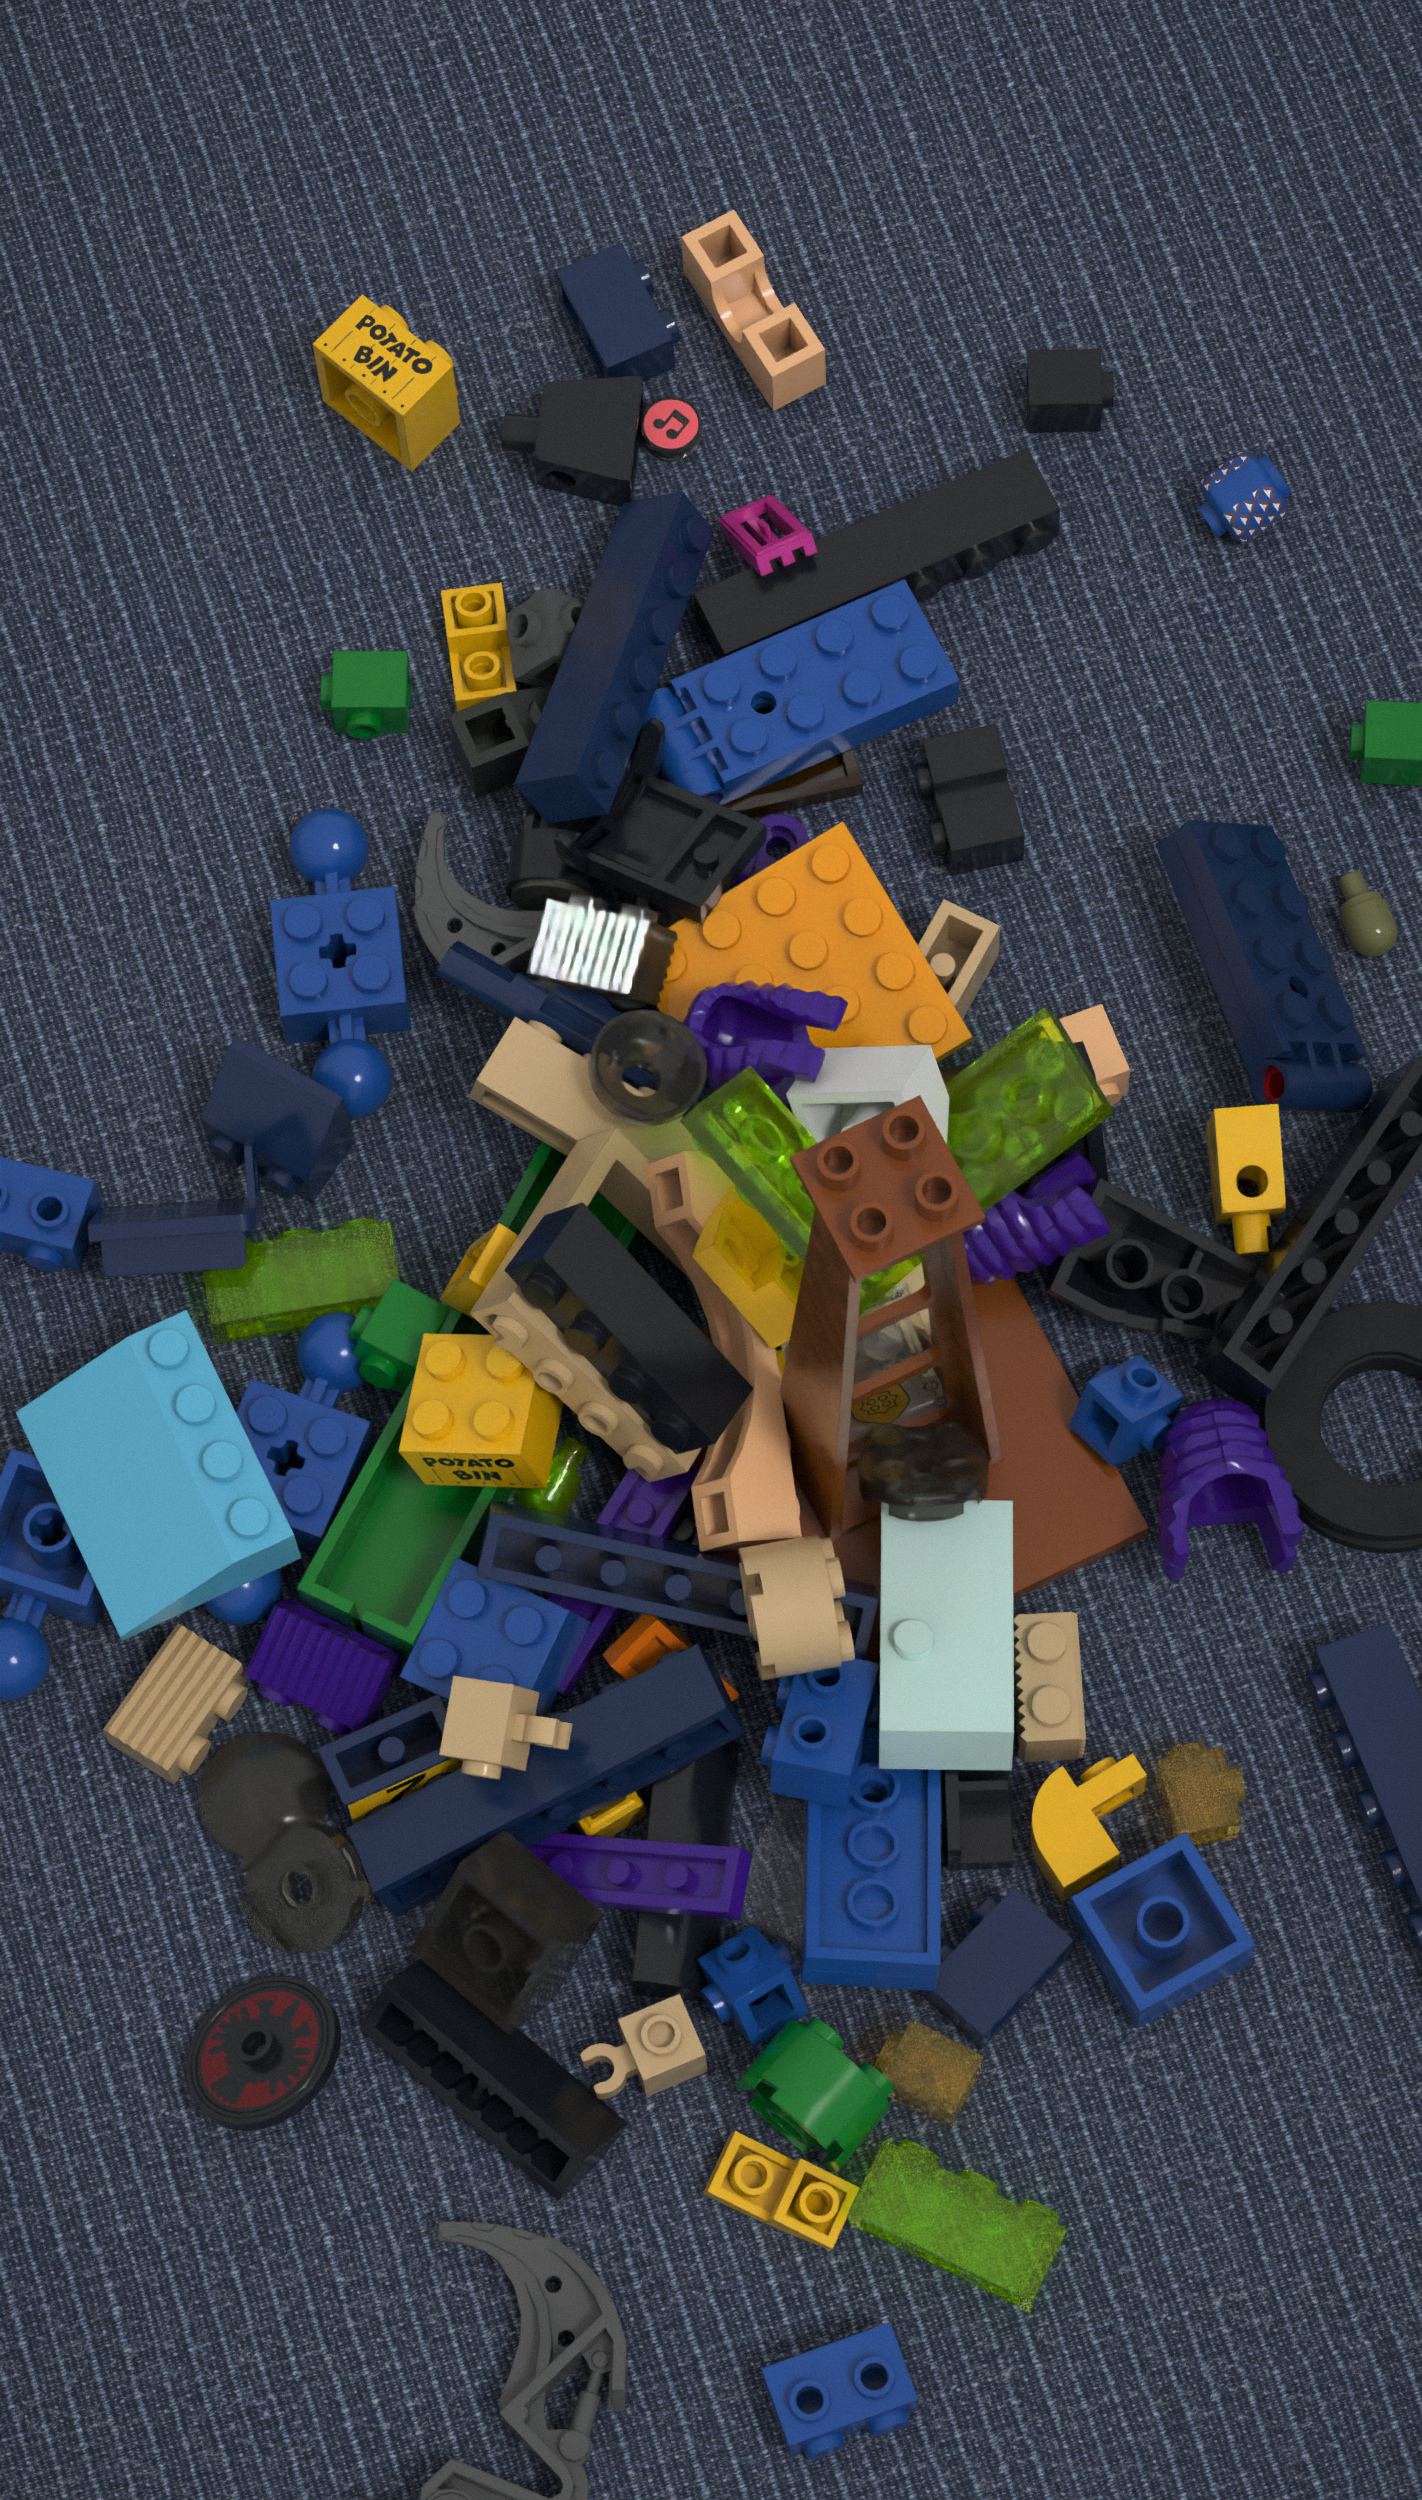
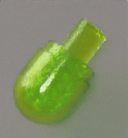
(562, 1481)

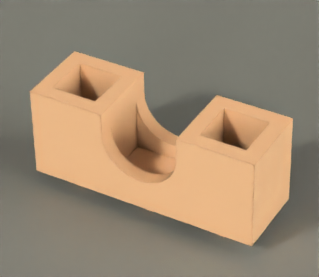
(768, 339)

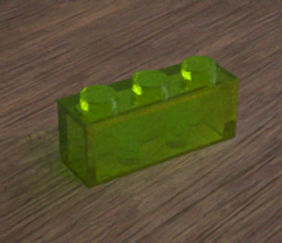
(301, 1278)
(958, 2223)

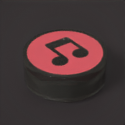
(671, 428)

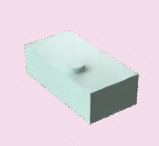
(947, 1640)

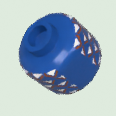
(1244, 497)

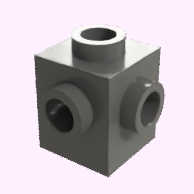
(540, 635)

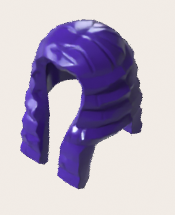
(762, 1030)
(1036, 1225)
(1221, 1474)

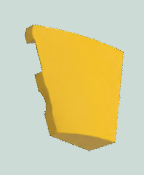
(751, 1267)

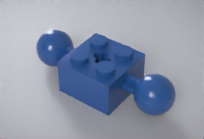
(334, 928)
(306, 1432)
(36, 1576)

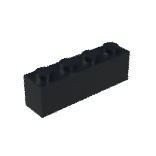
(628, 1329)

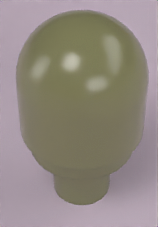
(1366, 917)

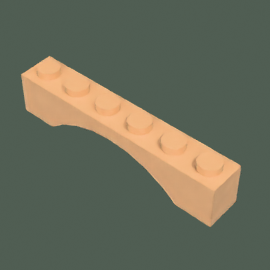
(747, 1478)

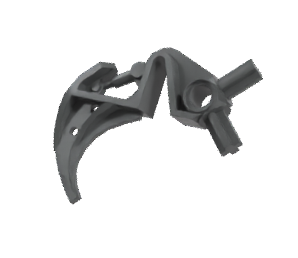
(443, 901)
(542, 2363)

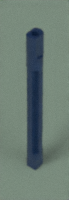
(523, 998)

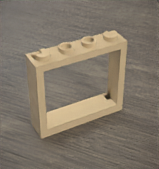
(620, 1174)

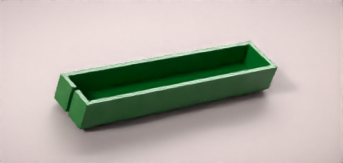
(393, 1531)

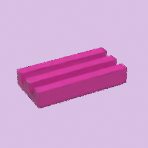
(759, 556)

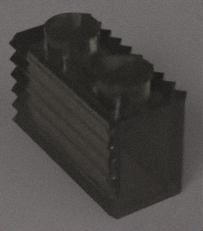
(603, 950)

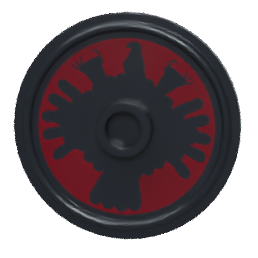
(263, 2053)

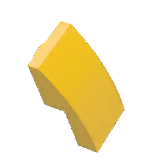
(478, 643)
(781, 2191)

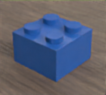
(494, 1635)
(1161, 1930)

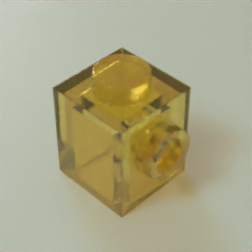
(1200, 1793)
(929, 2071)

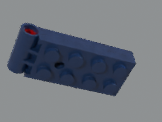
(1267, 966)

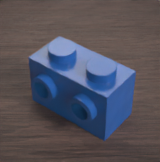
(45, 1214)
(821, 1732)
(841, 2392)

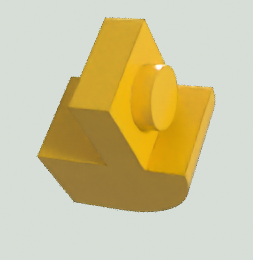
(1066, 1825)

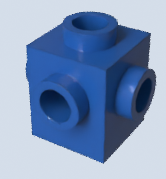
(1126, 1410)
(752, 1985)

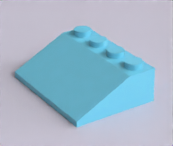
(157, 1477)

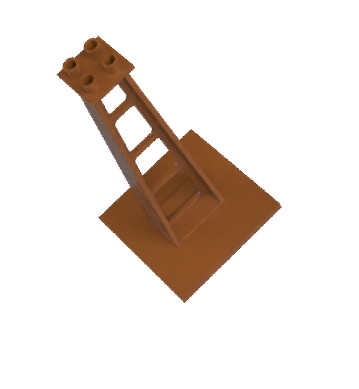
(879, 1201)

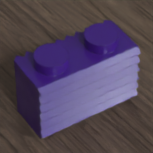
(323, 1667)

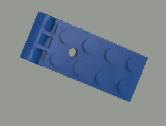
(827, 690)
(874, 1879)

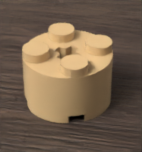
(793, 1608)

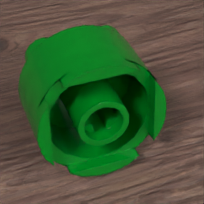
(816, 2092)

